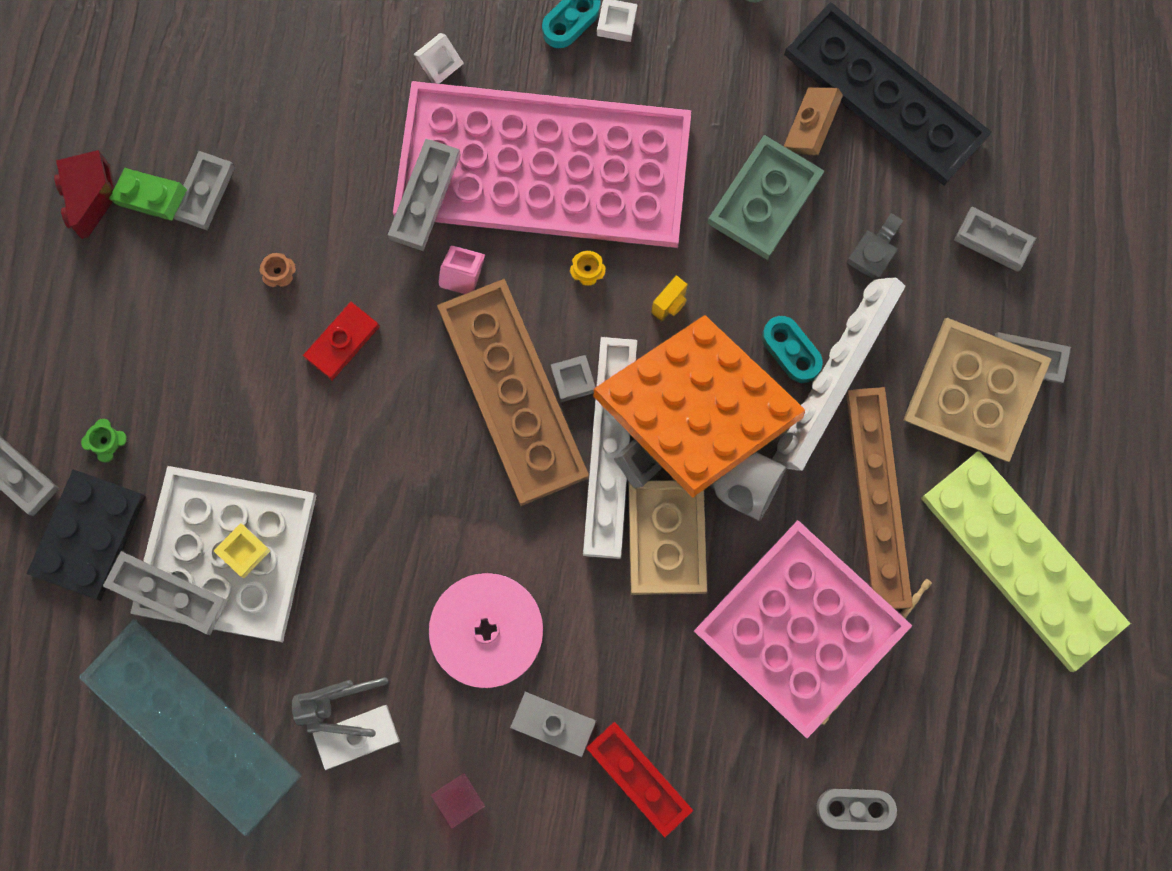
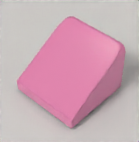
(460, 270)

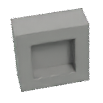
(573, 378)

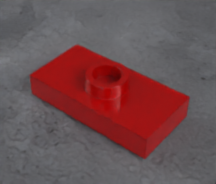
(341, 341)

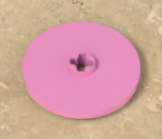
(467, 654)

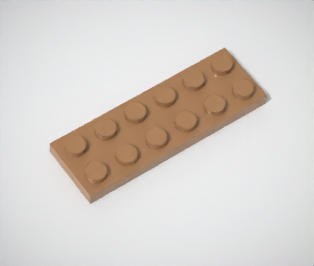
(513, 392)

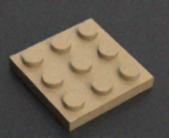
(977, 389)

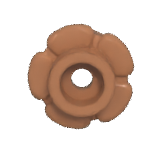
(273, 262)

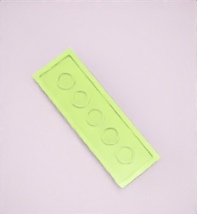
(1025, 561)

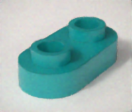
(570, 20)
(794, 349)

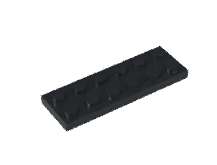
(888, 93)

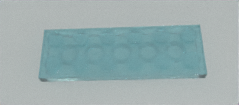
(190, 727)

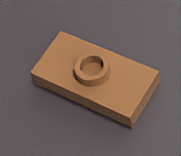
(813, 120)

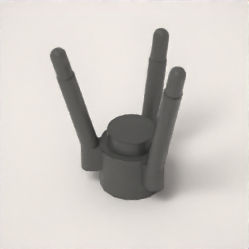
(315, 706)

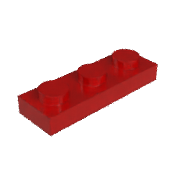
(639, 779)

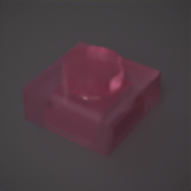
(458, 800)

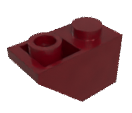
(86, 189)

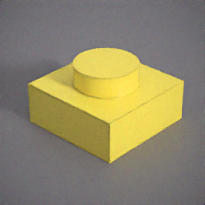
(242, 550)

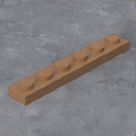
(879, 496)

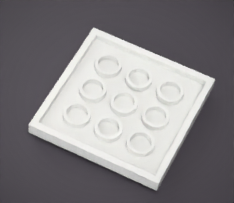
(199, 513)

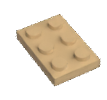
(666, 540)

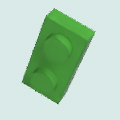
(148, 194)

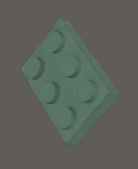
(765, 197)

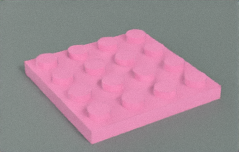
(802, 629)

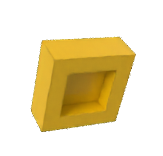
(670, 299)

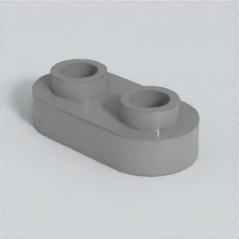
(855, 809)

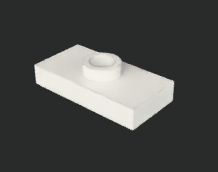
(342, 748)

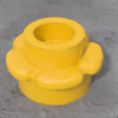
(591, 259)

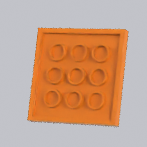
(698, 405)

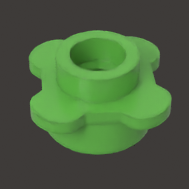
(101, 430)

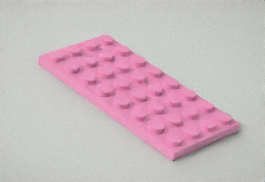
(553, 163)

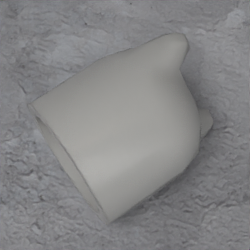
(750, 485)

